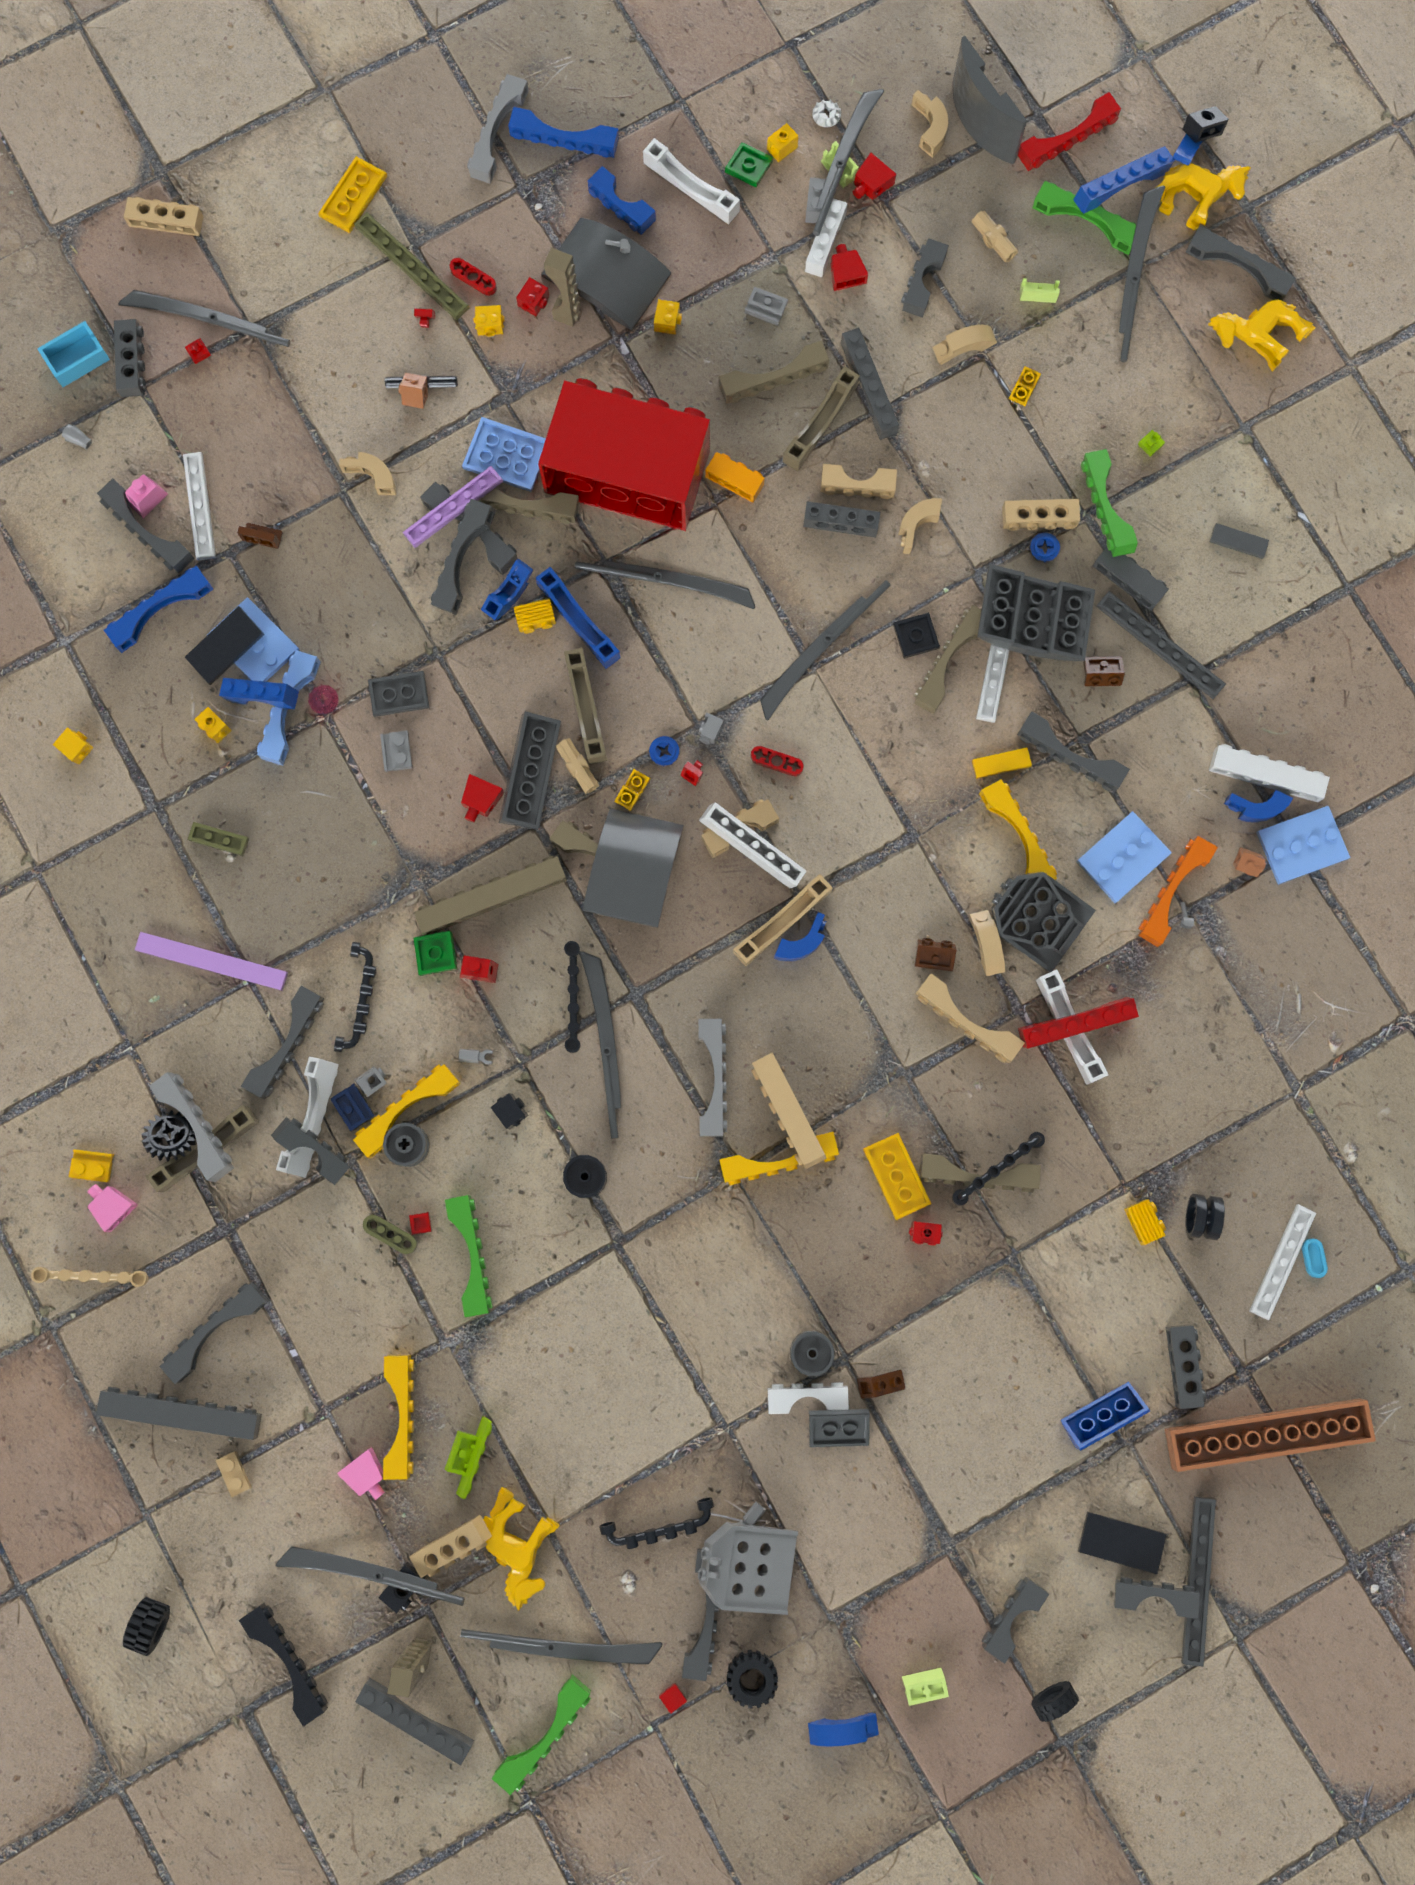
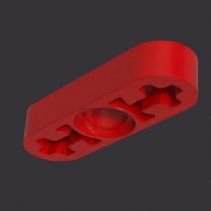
(476, 284)
(762, 761)

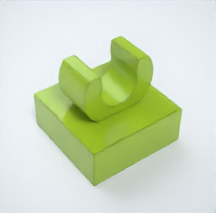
(1151, 443)

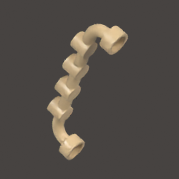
(137, 1278)

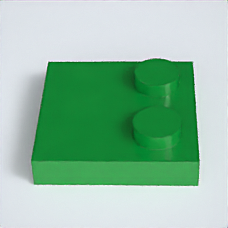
(748, 164)
(435, 953)

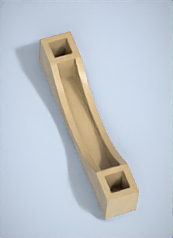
(783, 920)
(1002, 1043)

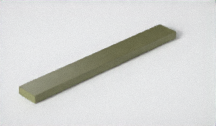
(411, 266)

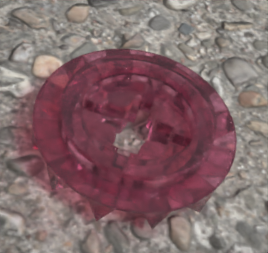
(330, 703)

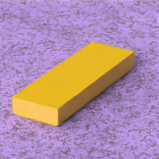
(1001, 763)

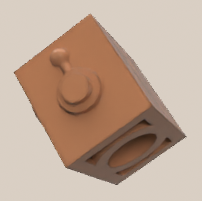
(413, 390)
(1249, 862)

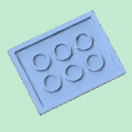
(508, 450)
(269, 651)
(1303, 845)
(1123, 857)

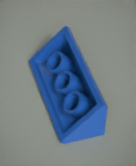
(1104, 1416)

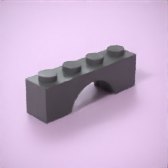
(931, 259)
(292, 1136)
(1130, 1594)
(1027, 1597)

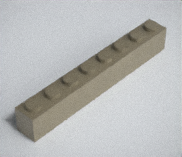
(490, 896)

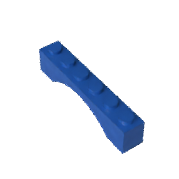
(598, 140)
(1144, 168)
(127, 629)
(589, 633)

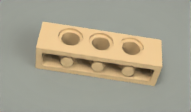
(154, 219)
(1030, 508)
(424, 1558)

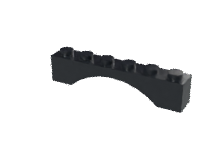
(262, 1627)

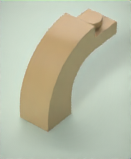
(937, 116)

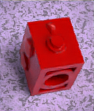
(533, 297)
(918, 1236)

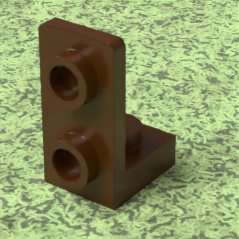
(881, 1384)

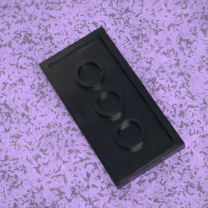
(224, 645)
(1122, 1542)

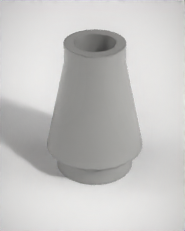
(76, 436)

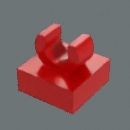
(424, 315)
(197, 351)
(692, 772)

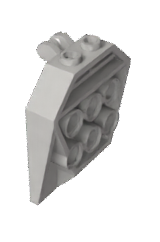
(774, 1580)

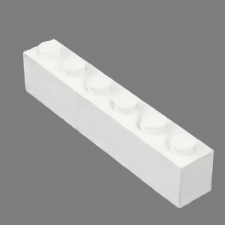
(1269, 773)
(752, 845)

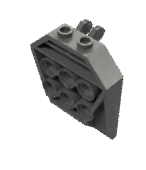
(1011, 908)

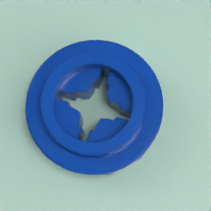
(1050, 541)
(663, 742)

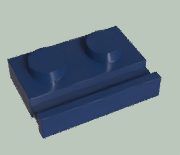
(352, 1107)

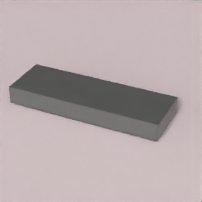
(1239, 541)

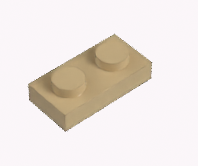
(233, 1474)

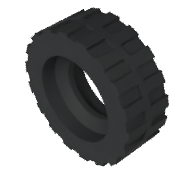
(1055, 1701)

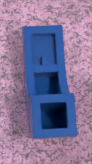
(509, 592)
(1258, 812)
(802, 948)
(844, 1731)

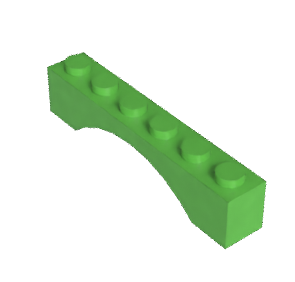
(1054, 200)
(1119, 534)
(475, 1298)
(516, 1767)

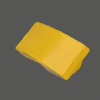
(1025, 386)
(632, 789)

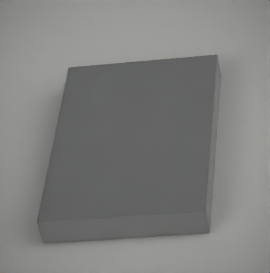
(398, 693)
(839, 1428)

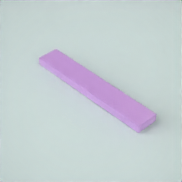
(452, 507)

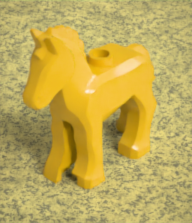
(1203, 187)
(1258, 327)
(515, 1551)

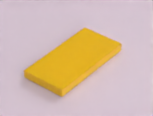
(352, 194)
(897, 1176)

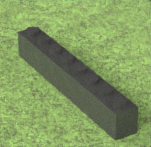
(179, 1414)

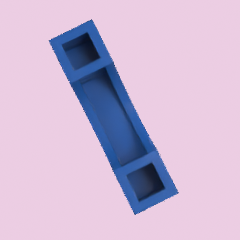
(636, 214)
(271, 693)

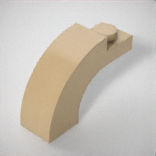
(964, 340)
(373, 467)
(920, 513)
(989, 942)

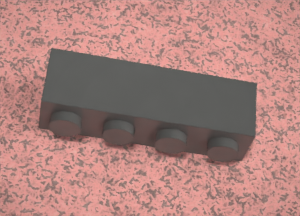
(1131, 578)

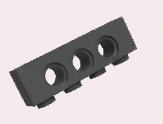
(123, 332)
(841, 519)
(1177, 1357)

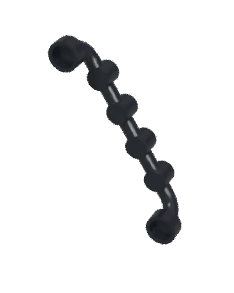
(362, 1008)
(572, 1044)
(961, 1196)
(651, 1535)

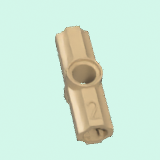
(994, 236)
(577, 766)

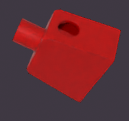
(873, 178)
(847, 269)
(480, 797)
(478, 969)

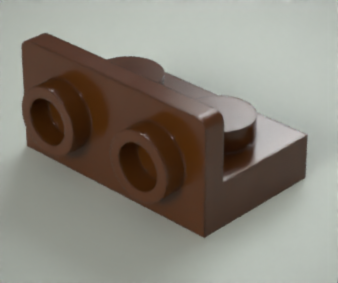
(260, 535)
(1104, 671)
(935, 954)

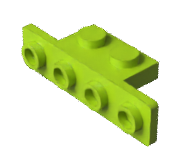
(466, 1455)

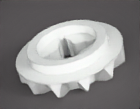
(821, 117)

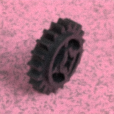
(158, 1133)

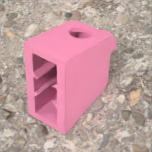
(144, 495)
(109, 1207)
(364, 1474)

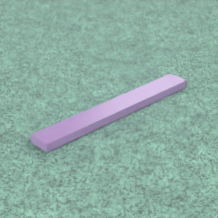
(211, 961)

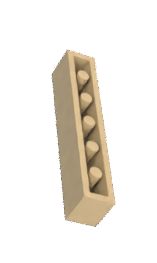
(789, 1111)

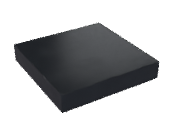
(916, 635)

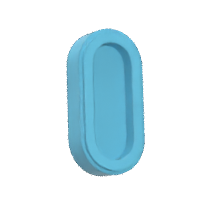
(1314, 1258)

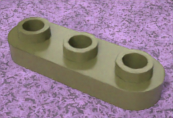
(382, 1229)

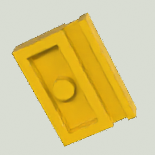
(91, 1165)

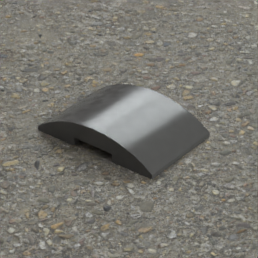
(986, 115)
(613, 280)
(1035, 615)
(632, 867)

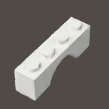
(822, 244)
(782, 1398)

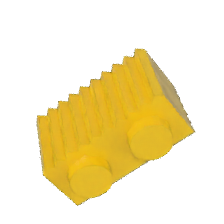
(534, 616)
(1145, 1221)

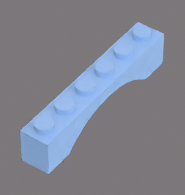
(274, 744)

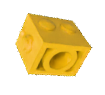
(782, 142)
(667, 317)
(489, 320)
(212, 724)
(73, 745)

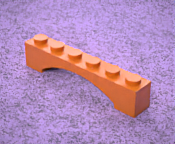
(1156, 926)

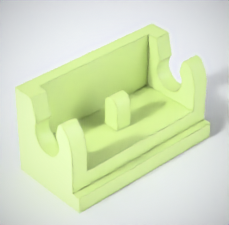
(850, 169)
(1039, 291)
(925, 1686)

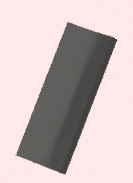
(529, 771)

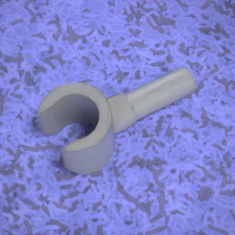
(623, 244)
(1186, 922)

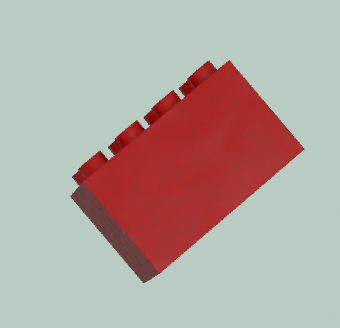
(625, 453)

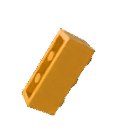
(735, 476)

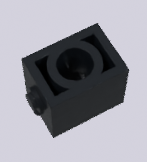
(510, 1110)

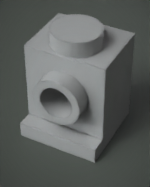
(710, 729)
(370, 1088)

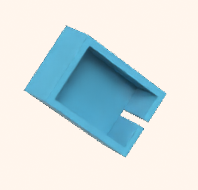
(73, 354)

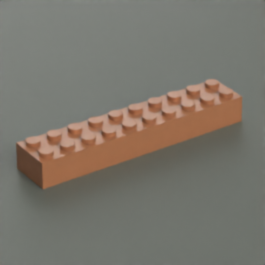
(1269, 1435)

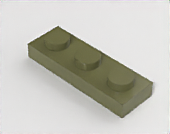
(218, 839)

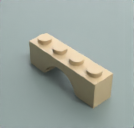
(836, 481)
(760, 816)

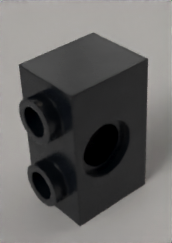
(1205, 124)
(393, 1597)

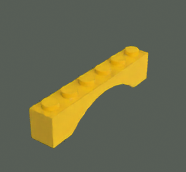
(998, 800)
(439, 1083)
(738, 1167)
(398, 1374)

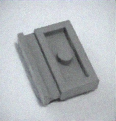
(766, 306)
(396, 751)

